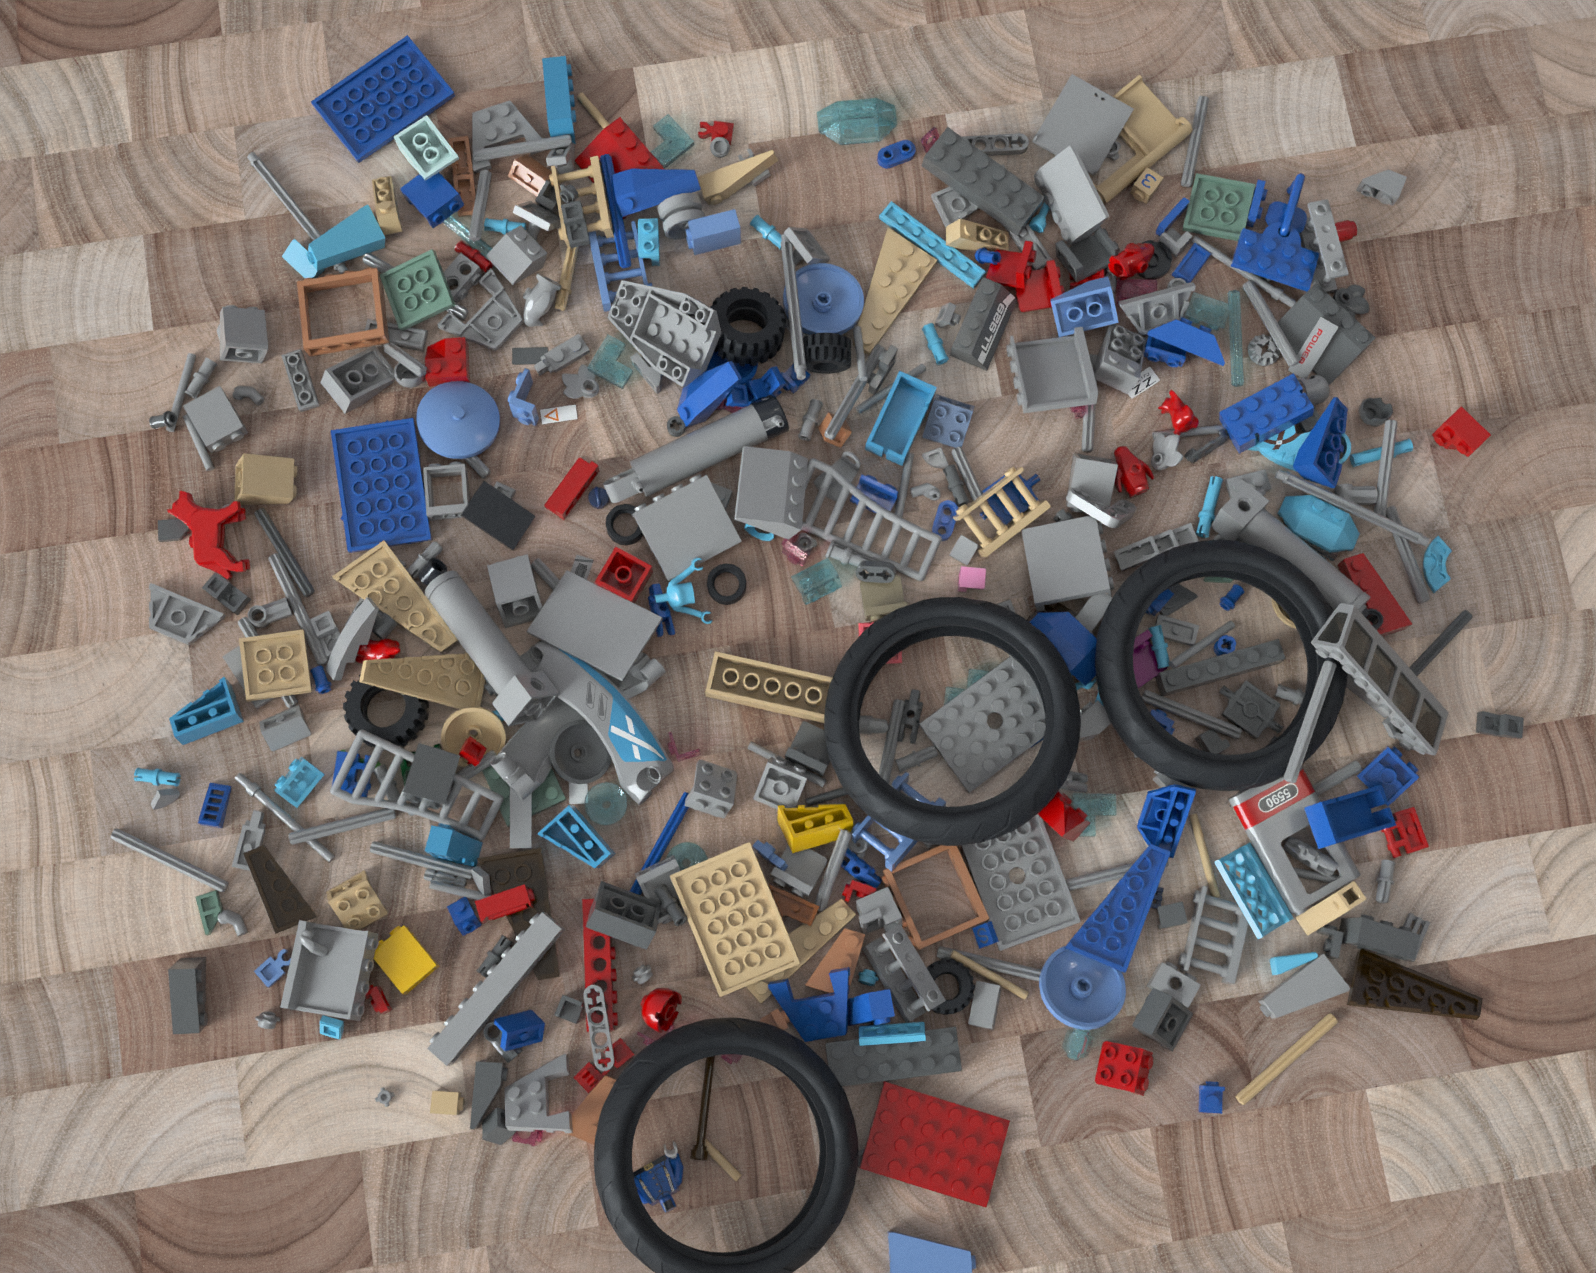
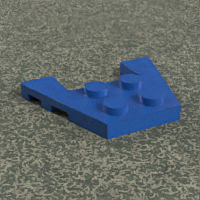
(817, 1015)

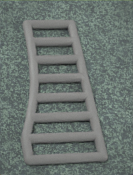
(881, 513)
(401, 805)

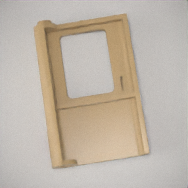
(1148, 132)

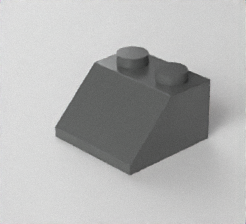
(1162, 1019)

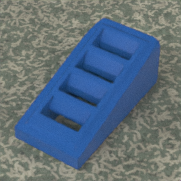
(205, 811)

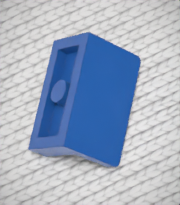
(520, 1029)

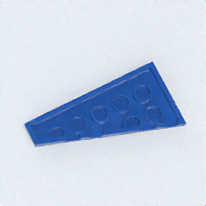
(1117, 922)

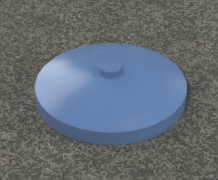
(827, 299)
(458, 420)
(1081, 990)

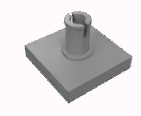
(538, 217)
(806, 246)

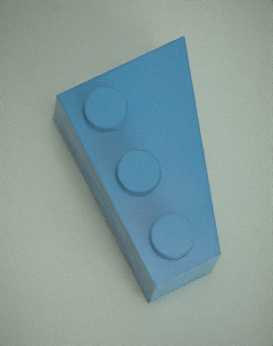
(208, 714)
(577, 836)
(452, 846)

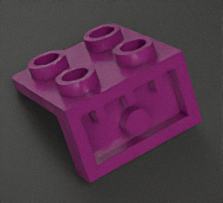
(1144, 659)

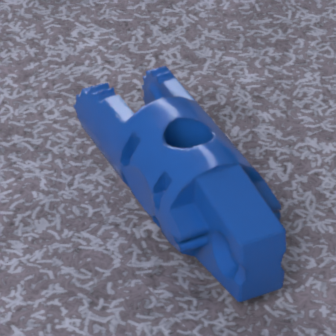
(660, 609)
(865, 874)

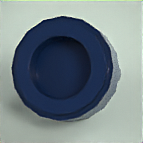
(598, 498)

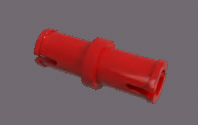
(474, 255)

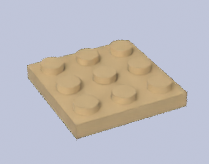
(275, 665)

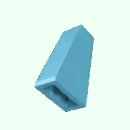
(347, 240)

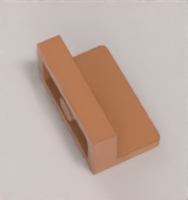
(529, 174)

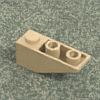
(386, 205)
(973, 236)
(1330, 907)

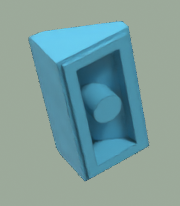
(297, 258)

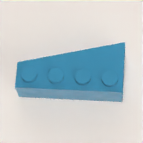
(558, 96)

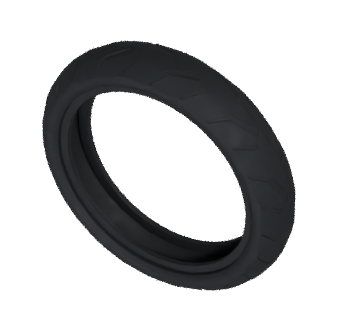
(936, 619)
(1117, 679)
(635, 1087)

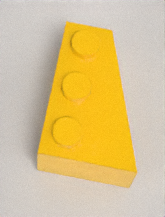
(813, 825)

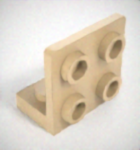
(356, 902)

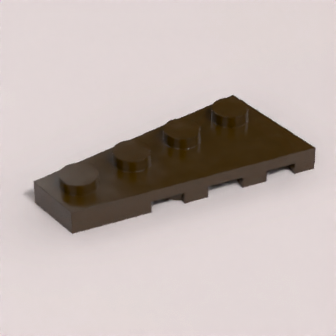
(279, 895)

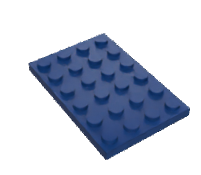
(382, 98)
(381, 484)

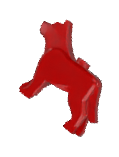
(209, 533)

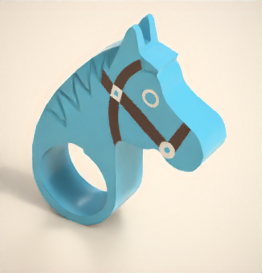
(1285, 445)

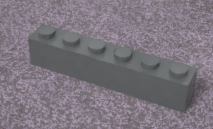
(1220, 668)

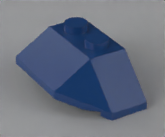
(1189, 338)
(1071, 640)
(1165, 816)

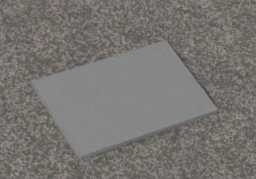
(594, 625)

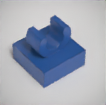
(738, 396)

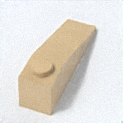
(728, 180)

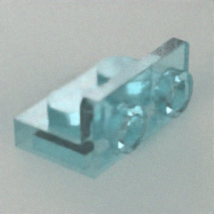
(817, 581)

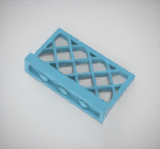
(1263, 891)

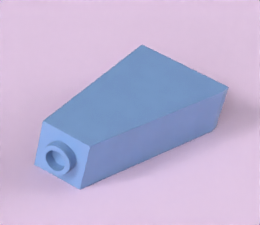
(921, 1255)

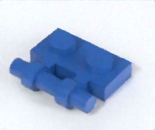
(350, 781)

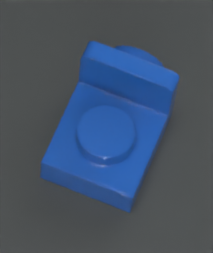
(791, 380)
(1211, 1097)

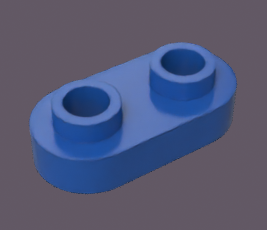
(897, 154)
(945, 521)

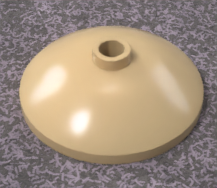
(460, 723)

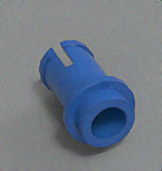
(985, 256)
(1228, 602)
(321, 680)

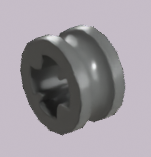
(679, 421)

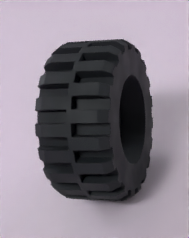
(754, 307)
(398, 733)

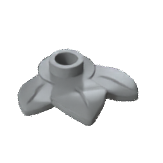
(578, 384)
(1166, 451)

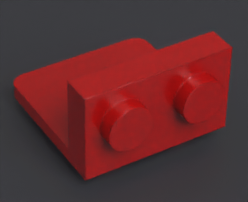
(1013, 267)
(1040, 288)
(1124, 1067)

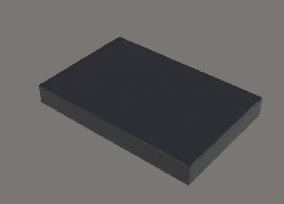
(497, 515)

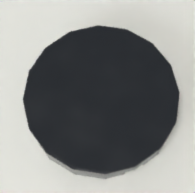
(1160, 262)

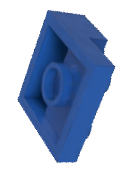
(1390, 772)

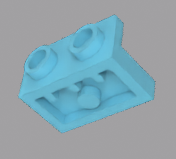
(649, 240)
(298, 781)

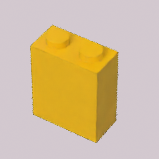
(404, 959)

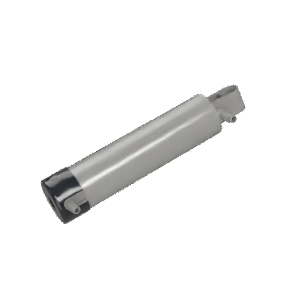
(700, 449)

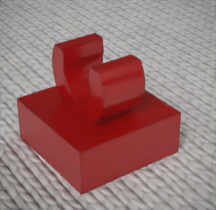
(472, 751)
(588, 1077)

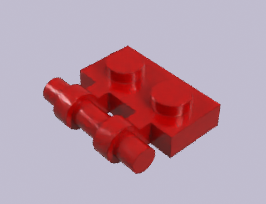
(1410, 832)

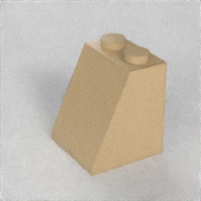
(265, 480)

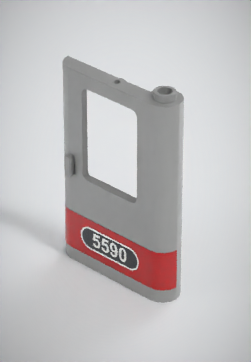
(1276, 813)

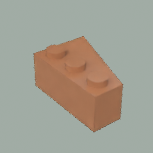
(841, 955)
(587, 1115)

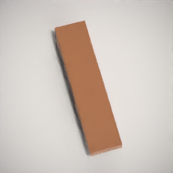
(463, 174)

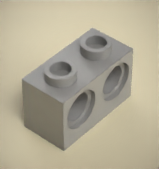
(455, 277)

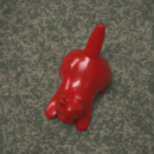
(1181, 414)
(378, 650)

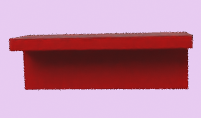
(572, 488)

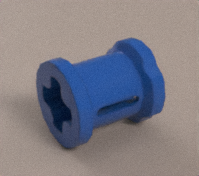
(1229, 640)

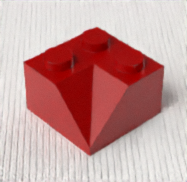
(447, 361)
(1461, 433)
(624, 575)
(1064, 817)

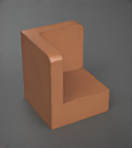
(842, 434)

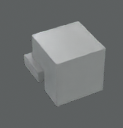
(878, 911)

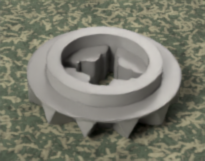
(1254, 350)

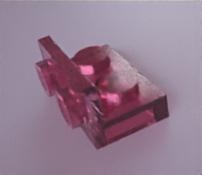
(1134, 287)

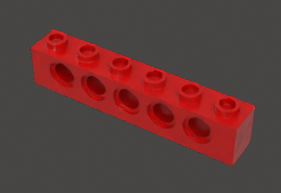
(593, 976)

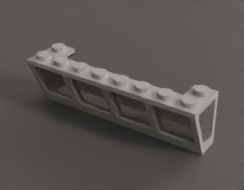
(1384, 677)

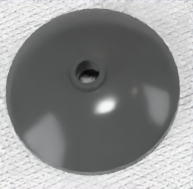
(593, 756)

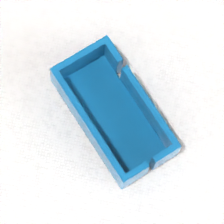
(900, 418)

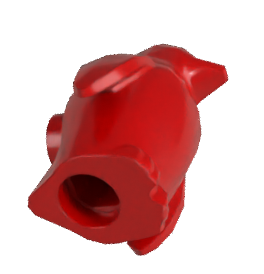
(1131, 260)
(1131, 473)

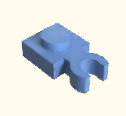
(767, 851)
(272, 969)

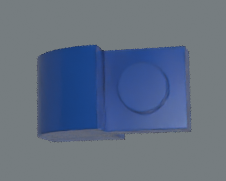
(768, 384)

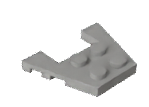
(499, 126)
(492, 323)
(529, 1100)

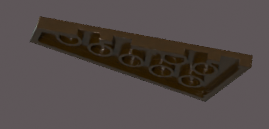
(517, 869)
(1394, 987)

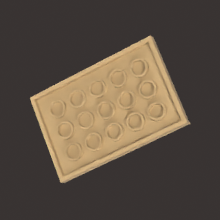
(735, 919)

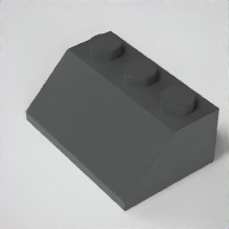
(624, 915)

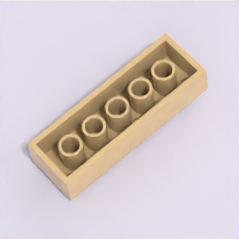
(768, 687)

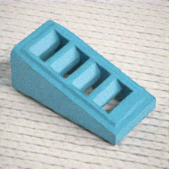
(1285, 963)

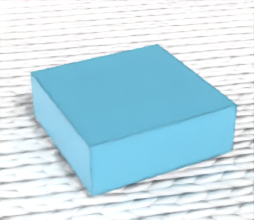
(331, 1027)

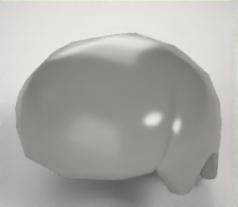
(406, 377)

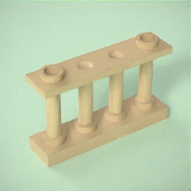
(597, 188)
(1019, 519)

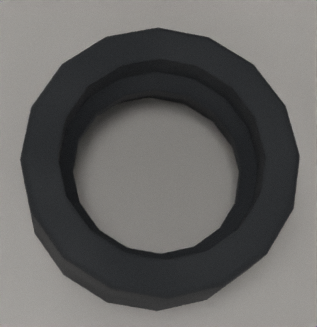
(622, 540)
(723, 568)

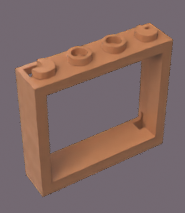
(345, 341)
(967, 883)

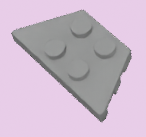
(1157, 307)
(180, 616)

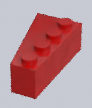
(1363, 574)

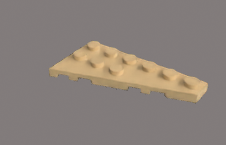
(894, 282)

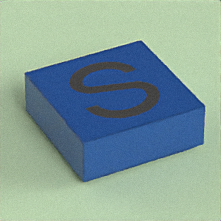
(985, 934)

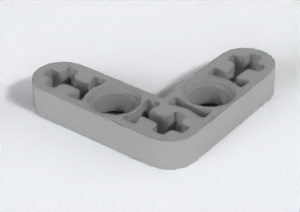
(1111, 516)

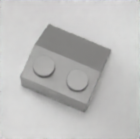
(517, 255)

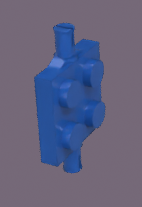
(1014, 495)

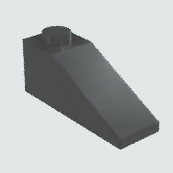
(487, 1085)

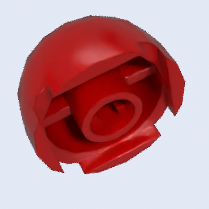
(660, 1007)

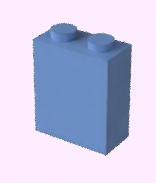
(713, 232)

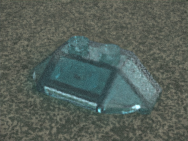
(857, 121)

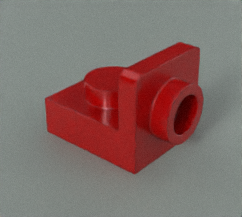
(861, 890)
(379, 1000)

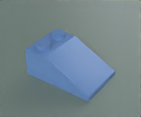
(1085, 306)

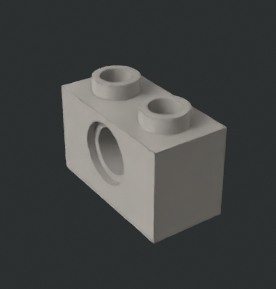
(1187, 983)

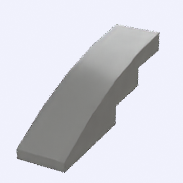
(1145, 549)
(354, 634)

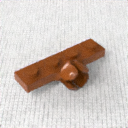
(794, 906)

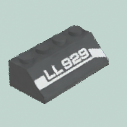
(984, 324)

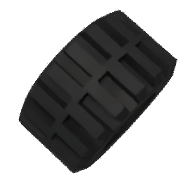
(827, 353)
(965, 982)

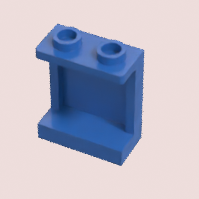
(432, 198)

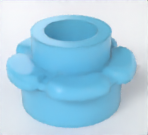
(868, 977)

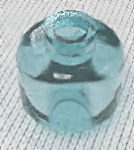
(1077, 1043)

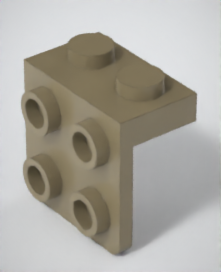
(881, 598)

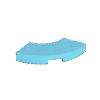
(1435, 564)

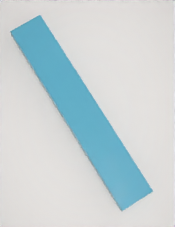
(932, 244)

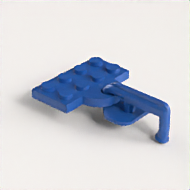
(1278, 250)

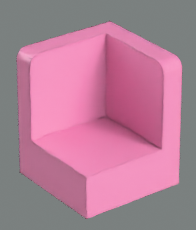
(971, 578)

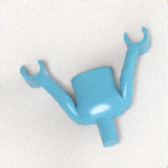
(682, 594)

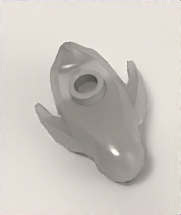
(539, 300)

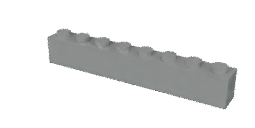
(496, 988)

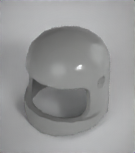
(1316, 388)

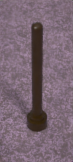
(699, 1150)

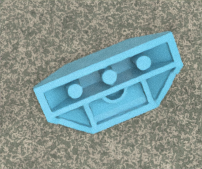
(1319, 523)

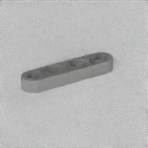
(991, 150)
(595, 1028)

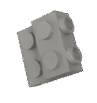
(781, 783)

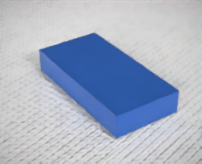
(1173, 215)
(1191, 263)

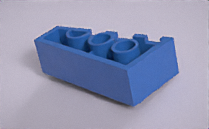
(871, 1007)

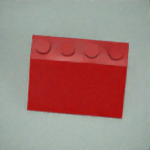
(622, 146)

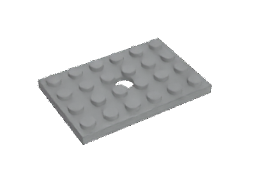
(962, 731)
(1024, 909)

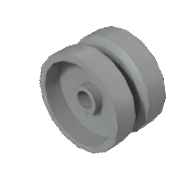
(676, 213)

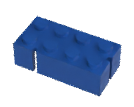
(1266, 413)
(1349, 816)

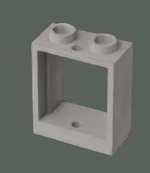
(446, 511)

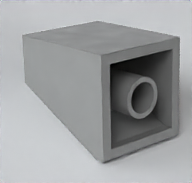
(243, 334)
(1092, 476)
(515, 590)

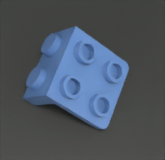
(522, 410)

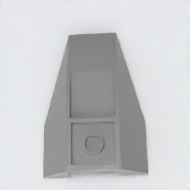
(667, 329)

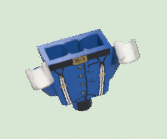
(660, 1179)

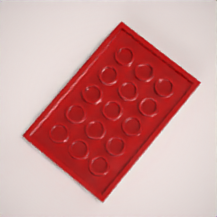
(934, 1144)

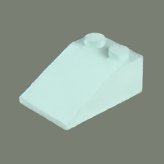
(425, 148)

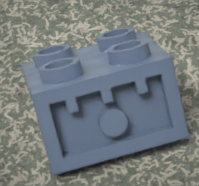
(948, 421)

